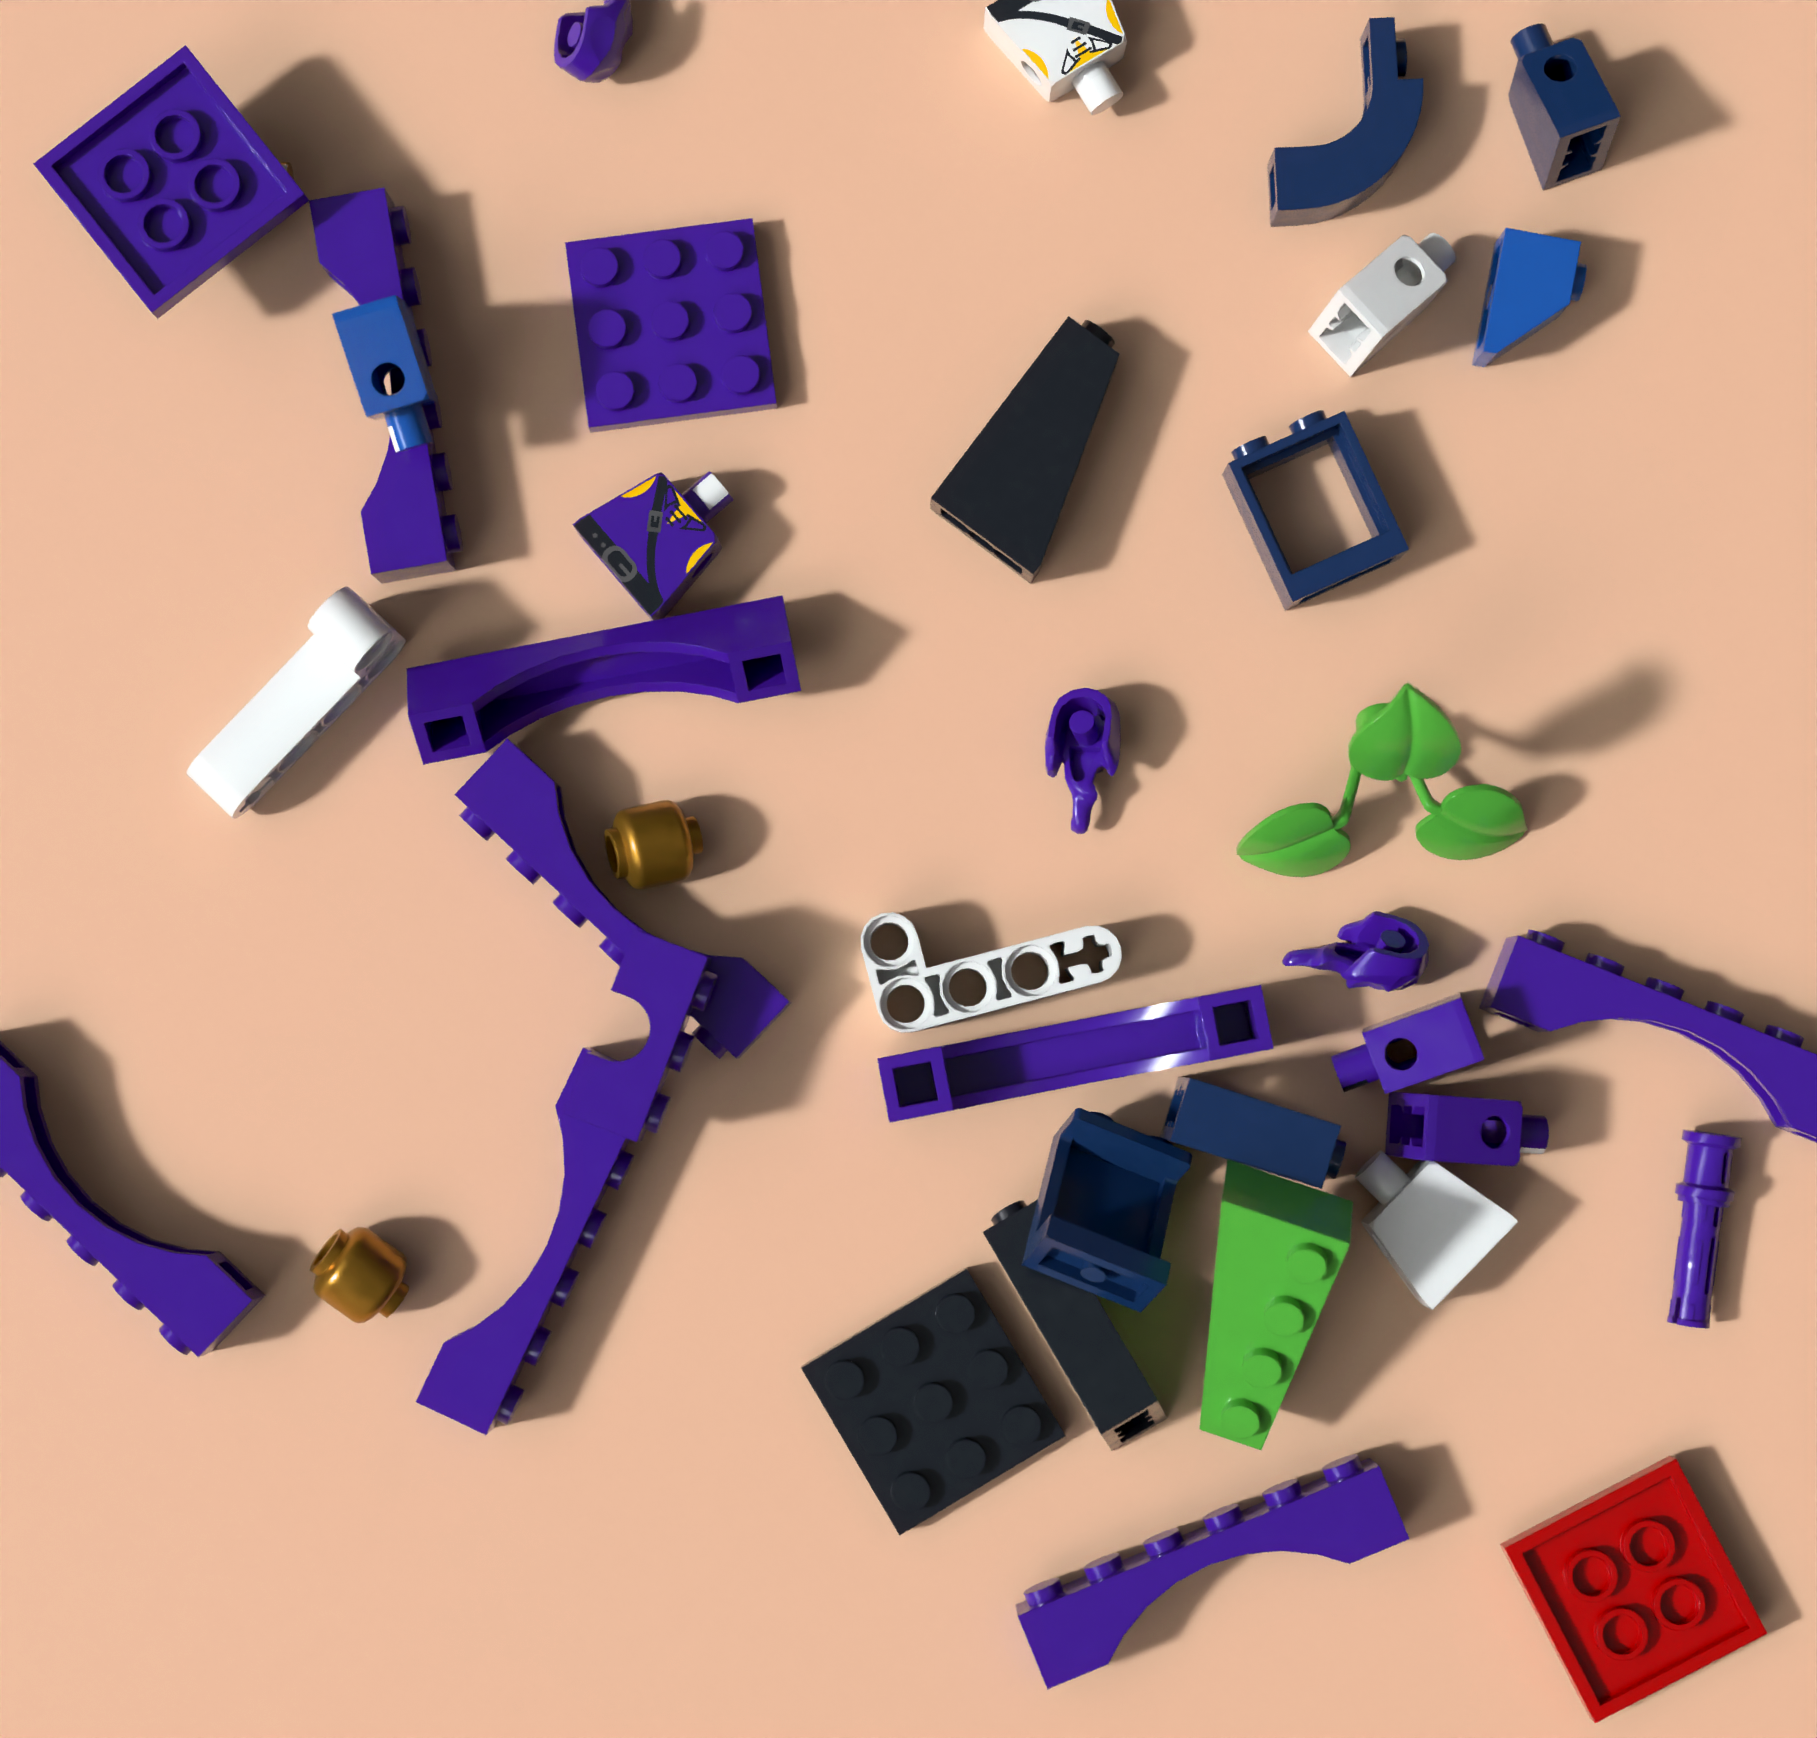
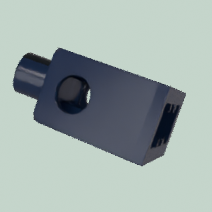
(1560, 106)

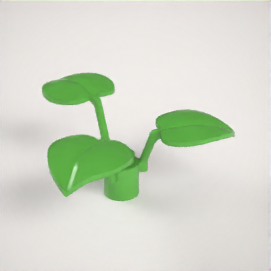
(1391, 743)

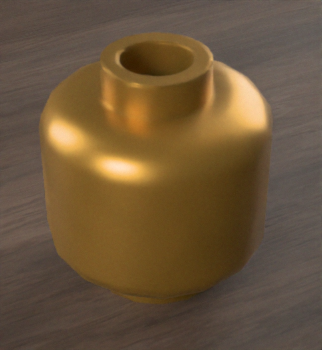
(652, 844)
(360, 1274)

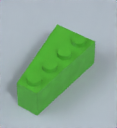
(1270, 1282)

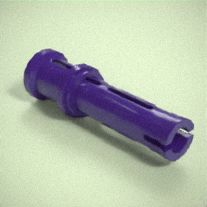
(1704, 1197)

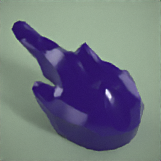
(593, 40)
(1086, 739)
(1384, 954)

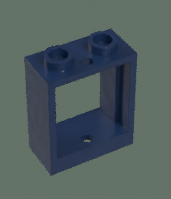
(1308, 435)
(1253, 1132)

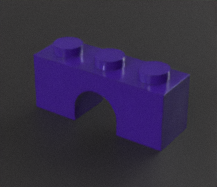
(627, 1093)

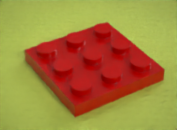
(1633, 1589)

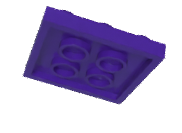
(171, 182)
(671, 325)

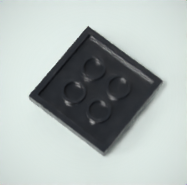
(932, 1401)

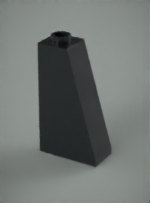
(1024, 460)
(1078, 1336)

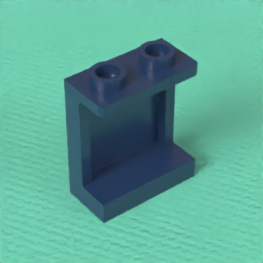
(1106, 1209)

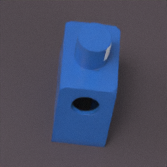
(376, 341)

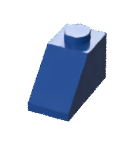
(1526, 289)

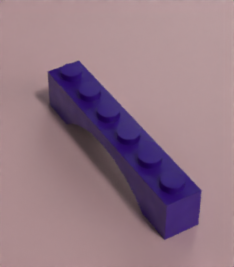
(405, 515)
(483, 698)
(528, 813)
(1552, 990)
(1075, 1053)
(189, 1290)
(480, 1366)
(1083, 1621)

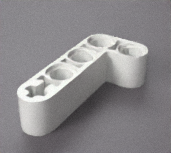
(297, 703)
(992, 966)

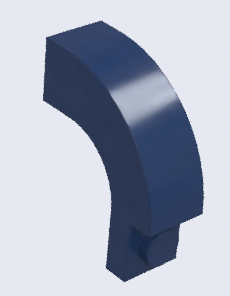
(1335, 177)

